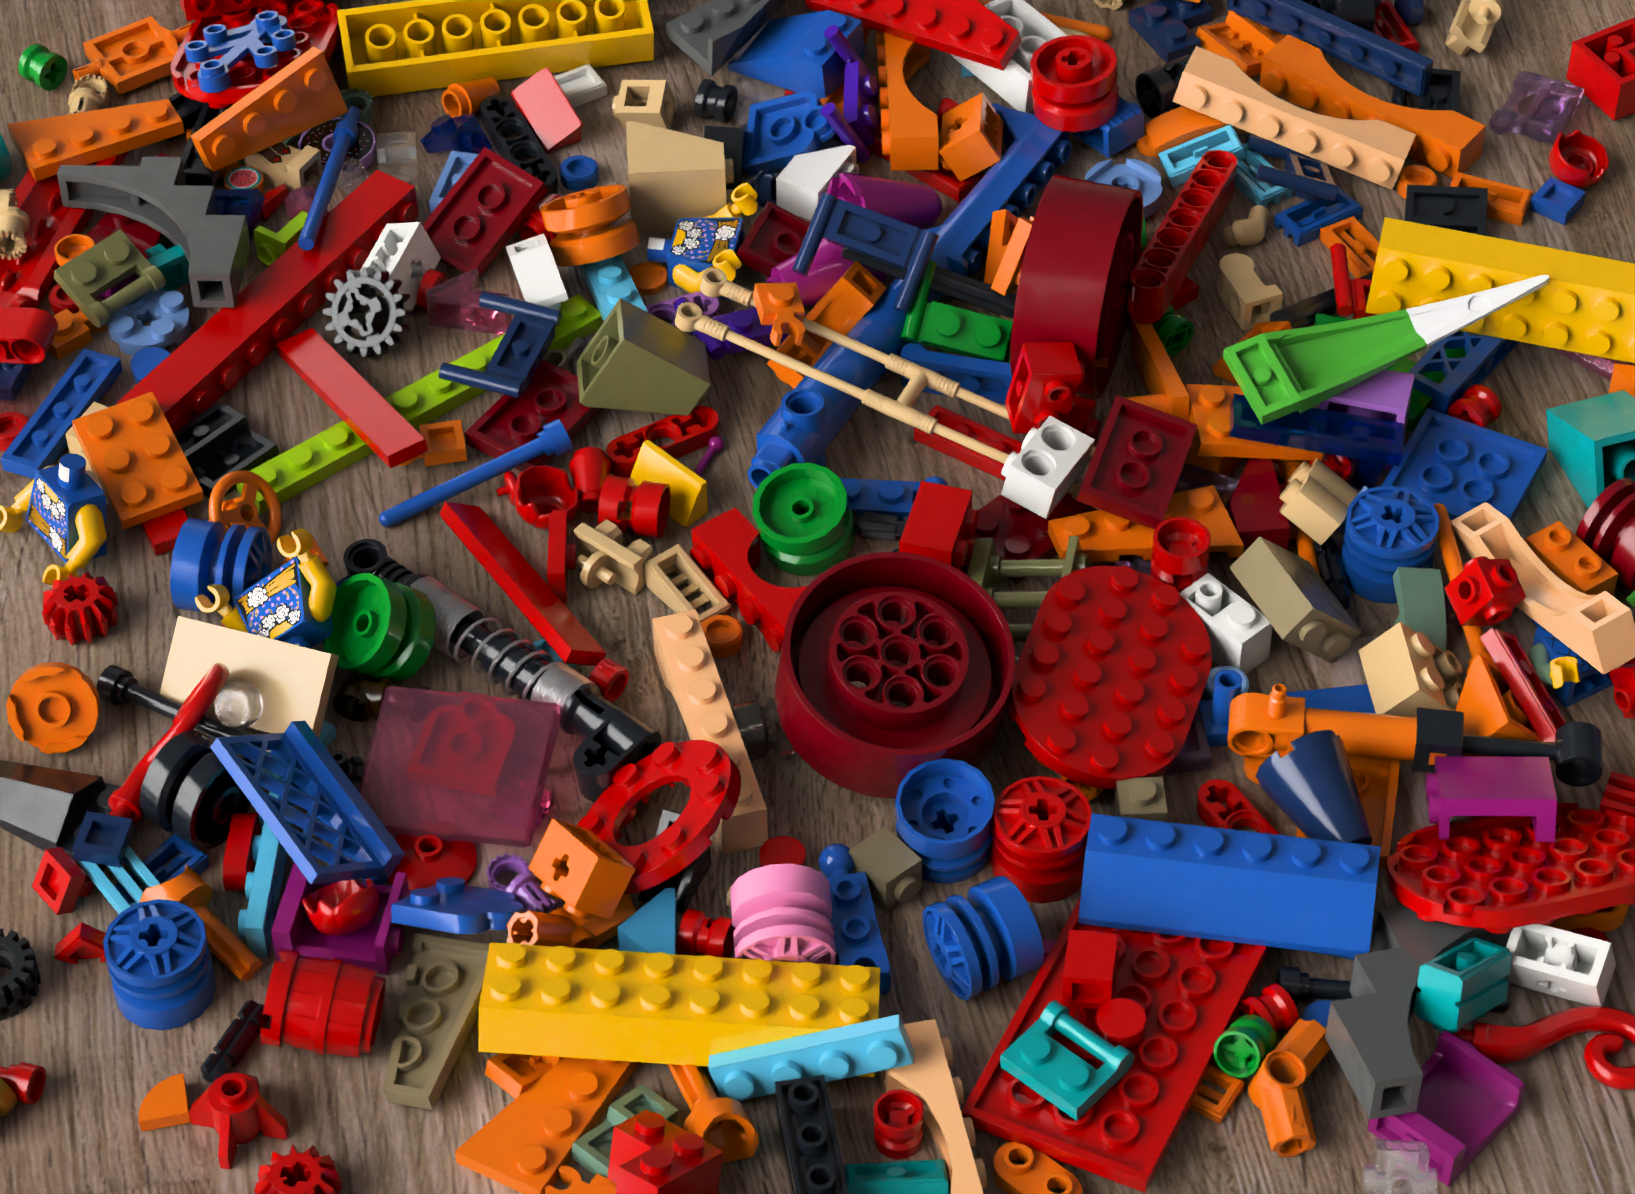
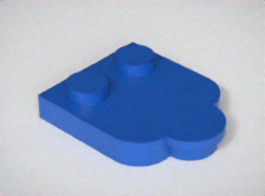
(784, 129)
(456, 908)

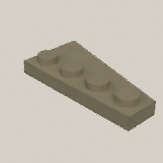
(435, 1017)

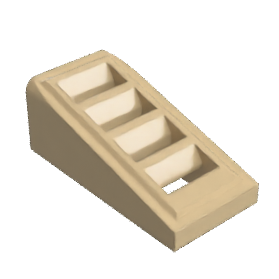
(678, 561)

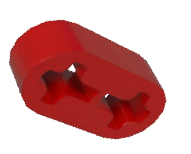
(238, 850)

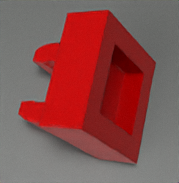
(61, 881)

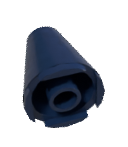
(1317, 789)

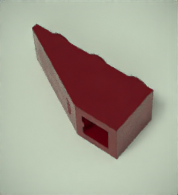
(1257, 505)

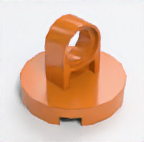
(53, 707)

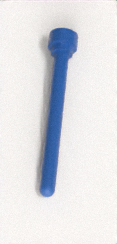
(549, 442)

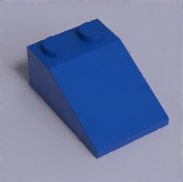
(797, 54)

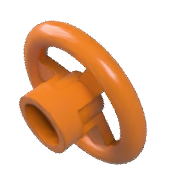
(243, 509)

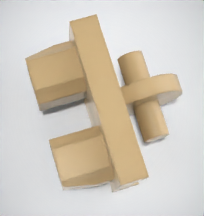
(1473, 25)
(608, 561)

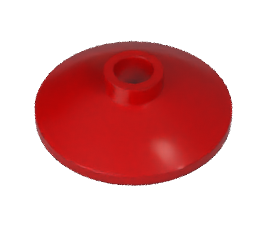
(442, 861)

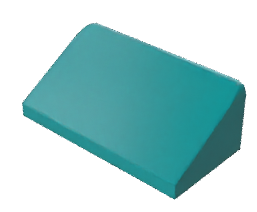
(897, 1177)

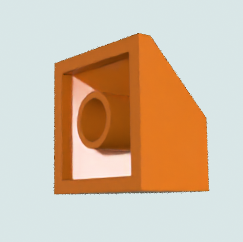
(1491, 706)

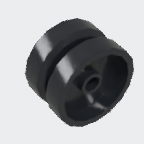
(191, 791)

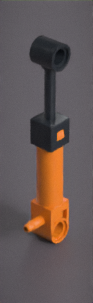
(1268, 724)

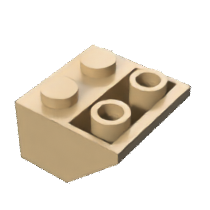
(1410, 673)

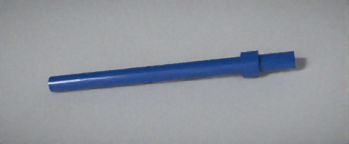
(343, 137)

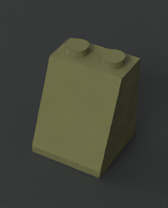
(643, 365)

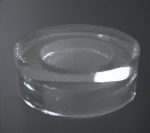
(238, 704)

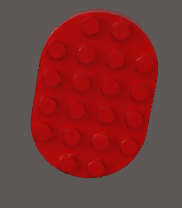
(309, 19)
(1110, 676)
(1503, 879)

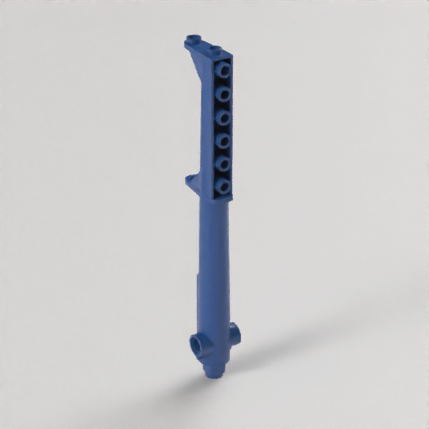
(816, 412)

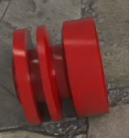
(1041, 837)

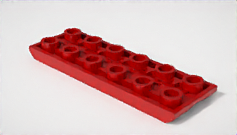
(49, 222)

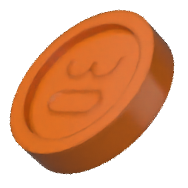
(649, 277)

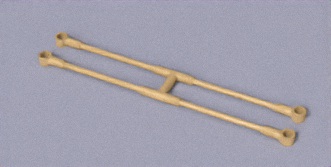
(715, 284)

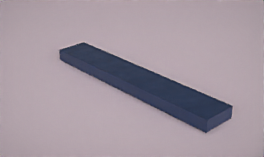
(1342, 41)

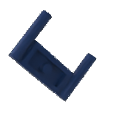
(1302, 173)
(871, 236)
(518, 351)

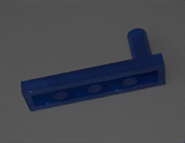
(1329, 432)

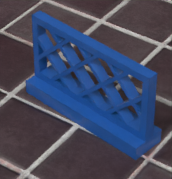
(321, 790)

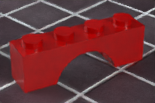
(729, 553)

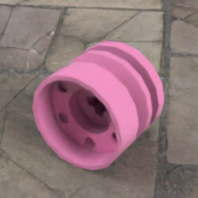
(783, 915)

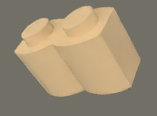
(1316, 500)

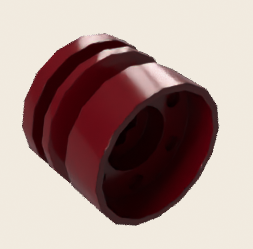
(1610, 529)

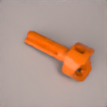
(196, 893)
(717, 1120)

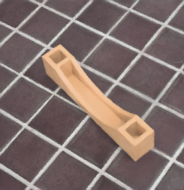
(1356, 146)
(1590, 625)
(701, 698)
(941, 1101)

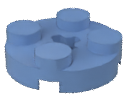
(1132, 175)
(169, 322)

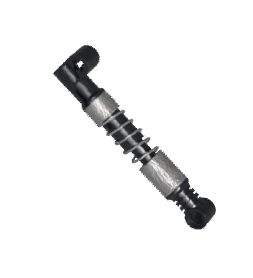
(608, 730)

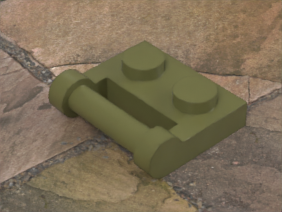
(102, 269)

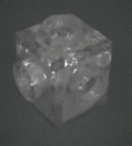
(1398, 1161)

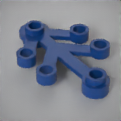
(237, 43)

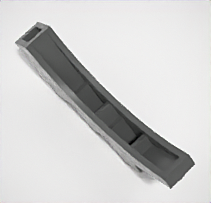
(185, 214)
(1372, 1028)

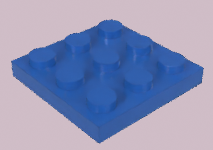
(1467, 466)

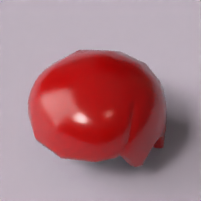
(1578, 159)
(541, 491)
(342, 907)

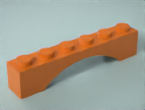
(1304, 77)
(906, 125)

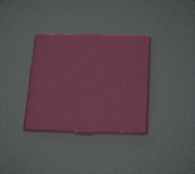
(459, 765)

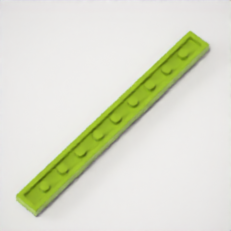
(417, 403)

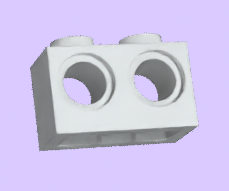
(1046, 466)

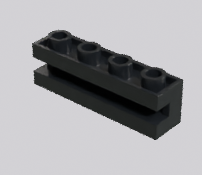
(809, 1137)

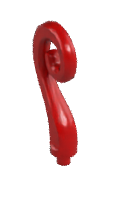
(125, 800)
(1519, 1043)

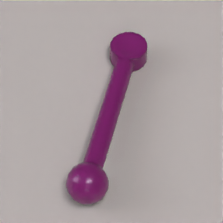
(715, 445)

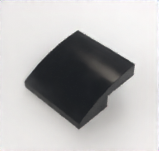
(1448, 207)
(222, 443)

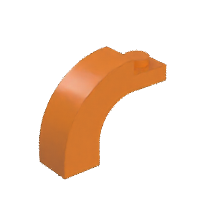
(837, 310)

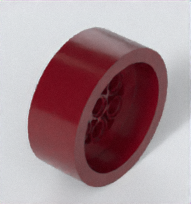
(1079, 273)
(858, 732)

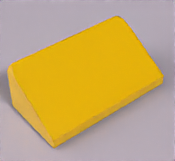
(687, 488)

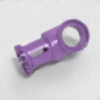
(524, 887)

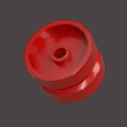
(1074, 83)

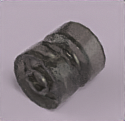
(752, 725)

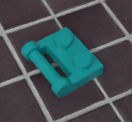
(1057, 1071)

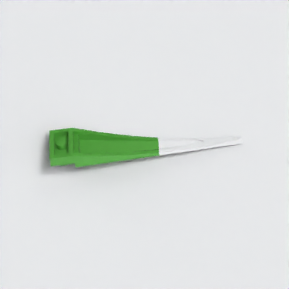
(1313, 363)

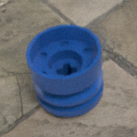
(1383, 532)
(210, 555)
(946, 819)
(983, 937)
(160, 964)

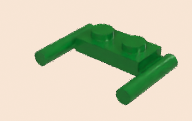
(954, 327)

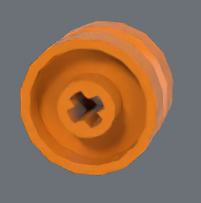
(590, 225)

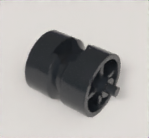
(1158, 87)

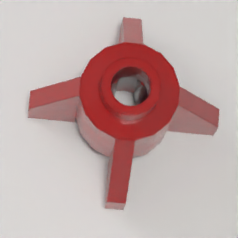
(237, 1114)

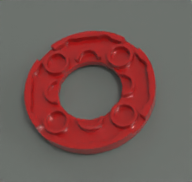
(713, 796)

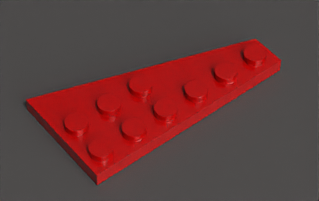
(950, 26)

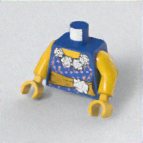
(705, 242)
(66, 512)
(287, 604)

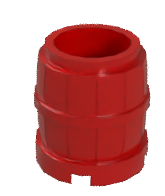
(323, 1005)

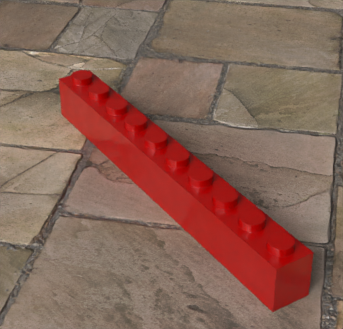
(275, 302)

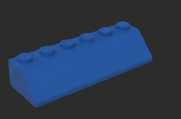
(1229, 885)

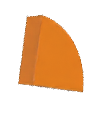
(165, 1105)

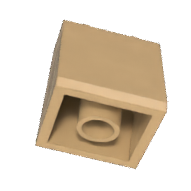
(674, 177)

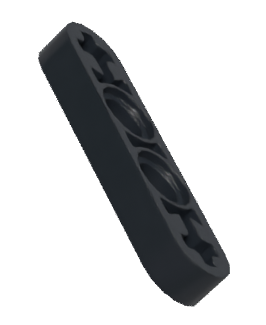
(516, 148)

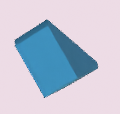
(652, 926)

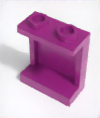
(1492, 789)
(369, 947)
(1459, 1107)

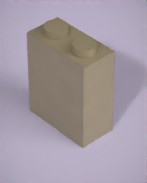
(1295, 600)

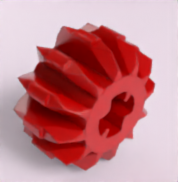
(80, 608)
(299, 1174)

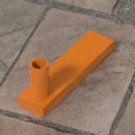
(1158, 373)

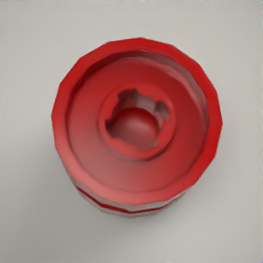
(649, 505)
(1180, 552)

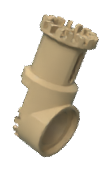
(83, 95)
(12, 226)

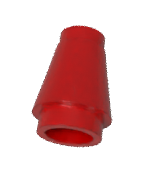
(588, 474)

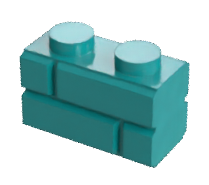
(1462, 984)

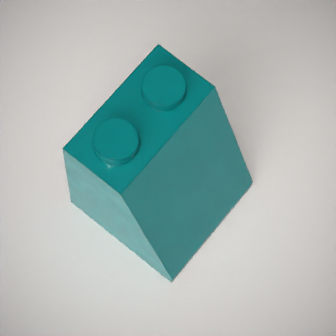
(1594, 441)

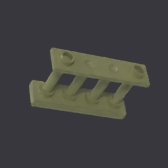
(990, 569)

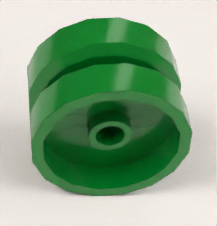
(804, 518)
(381, 627)

